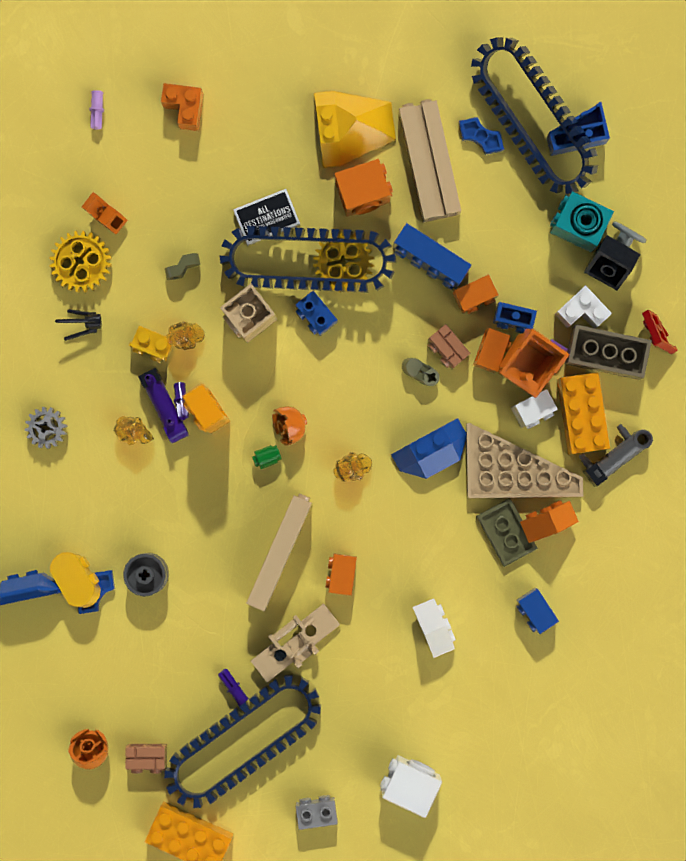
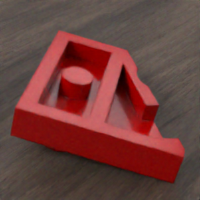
(657, 331)

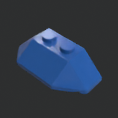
(432, 451)
(27, 587)

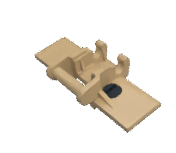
(297, 649)

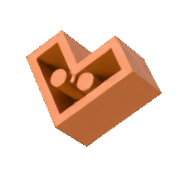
(187, 101)
(549, 521)

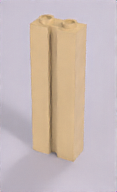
(429, 160)
(279, 552)

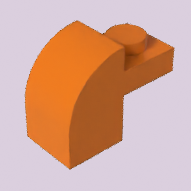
(104, 213)

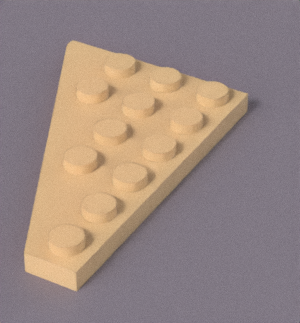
(507, 471)

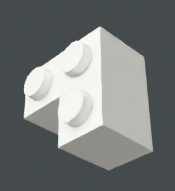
(584, 305)
(533, 409)
(435, 627)

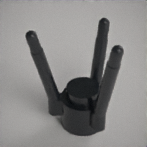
(91, 321)

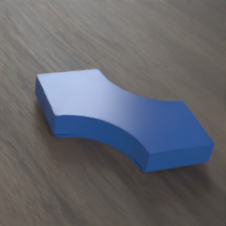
(488, 140)
(106, 583)

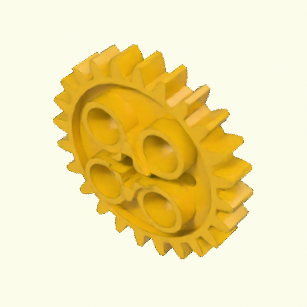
(342, 248)
(66, 252)

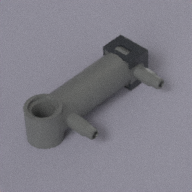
(616, 458)

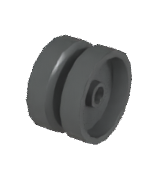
(135, 578)

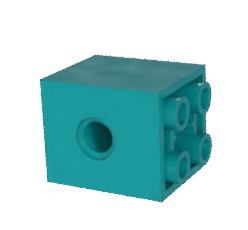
(568, 222)

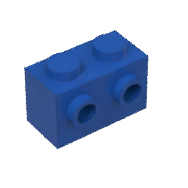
(316, 313)
(514, 317)
(537, 611)

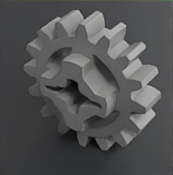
(49, 421)

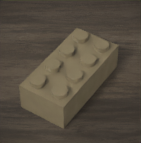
(608, 352)

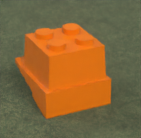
(532, 361)

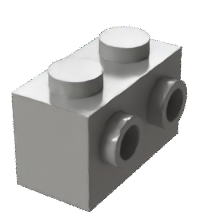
(316, 812)

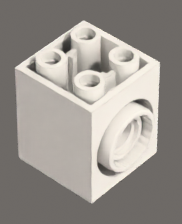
(411, 785)

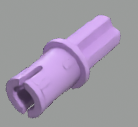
(96, 109)

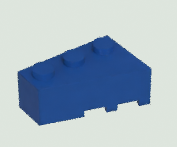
(594, 126)

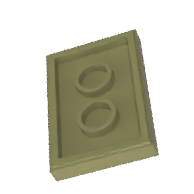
(505, 532)

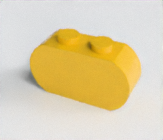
(75, 579)

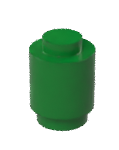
(266, 456)

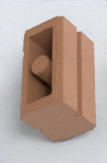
(448, 347)
(146, 757)

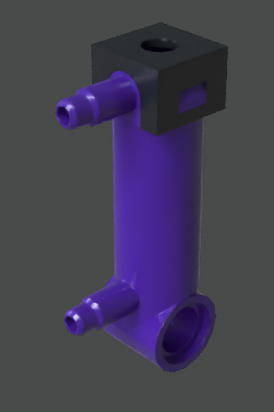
(164, 406)

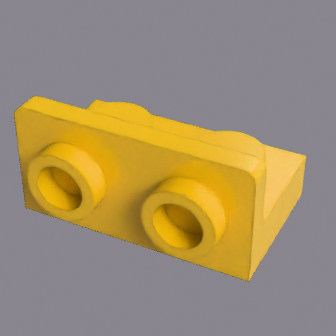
(151, 343)

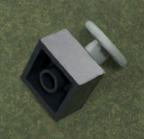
(615, 258)

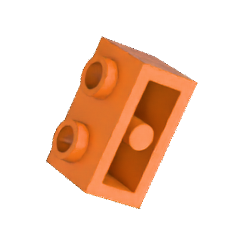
(475, 294)
(492, 350)
(342, 574)

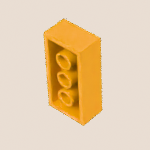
(205, 408)
(583, 413)
(187, 835)

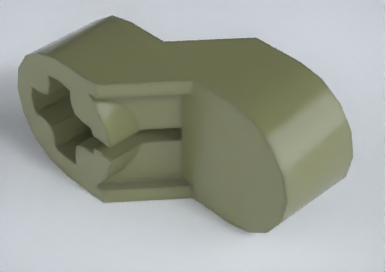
(186, 261)
(429, 375)

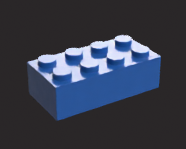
(431, 256)

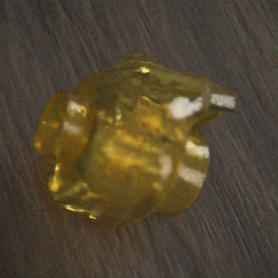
(185, 335)
(132, 430)
(352, 467)

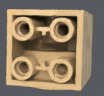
(248, 314)

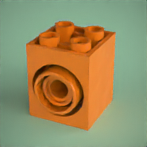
(363, 187)

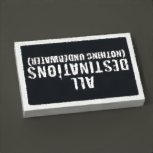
(269, 211)

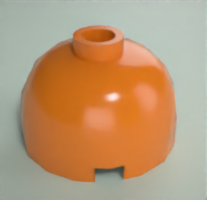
(289, 423)
(88, 749)

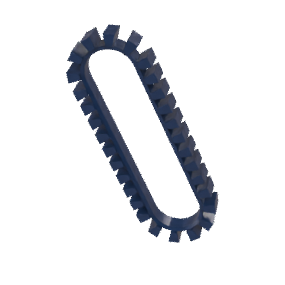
(510, 44)
(303, 285)
(225, 721)

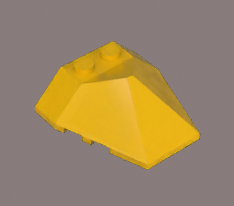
(351, 126)

